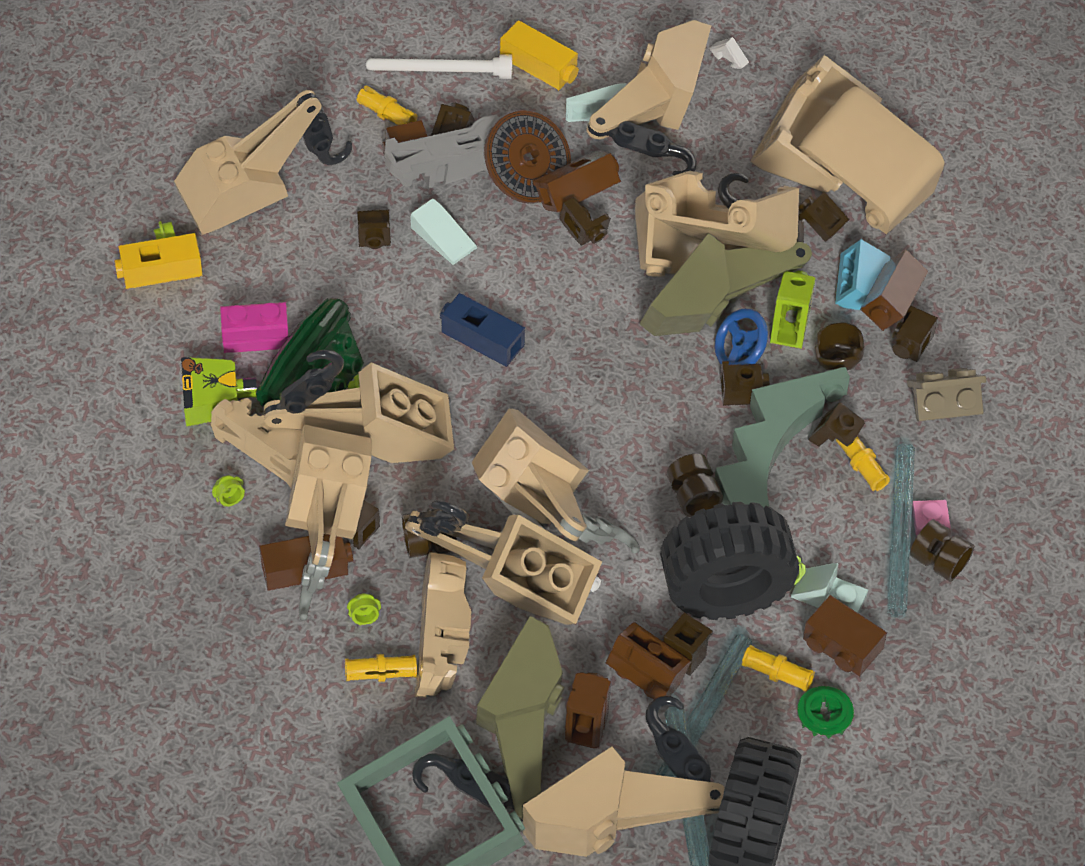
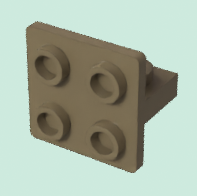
(947, 396)

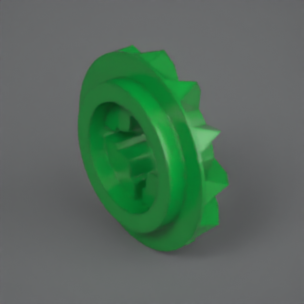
(835, 701)

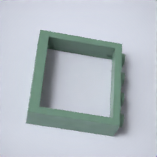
(408, 752)

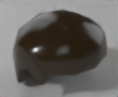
(839, 341)

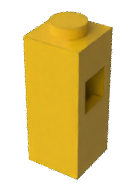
(540, 55)
(159, 261)

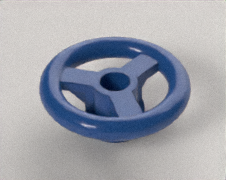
(744, 342)

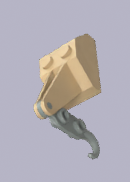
(540, 479)
(326, 497)

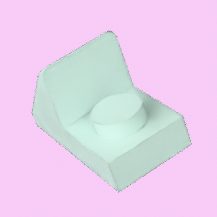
(822, 581)

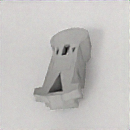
(440, 156)

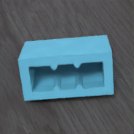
(857, 273)

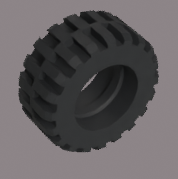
(729, 560)
(755, 804)

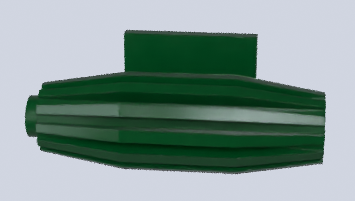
(322, 329)

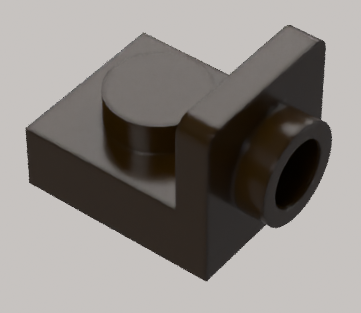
(452, 118)
(822, 215)
(579, 223)
(374, 228)
(837, 424)

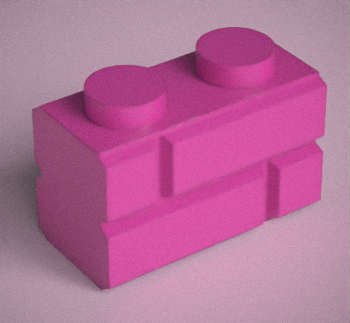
(254, 327)

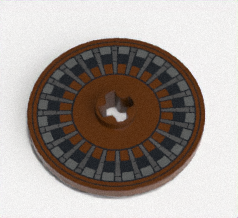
(519, 135)

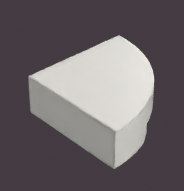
(731, 51)

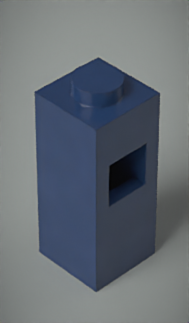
(482, 329)

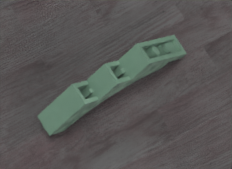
(779, 415)

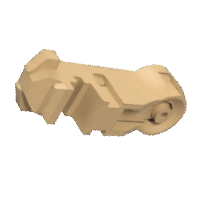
(269, 446)
(443, 624)

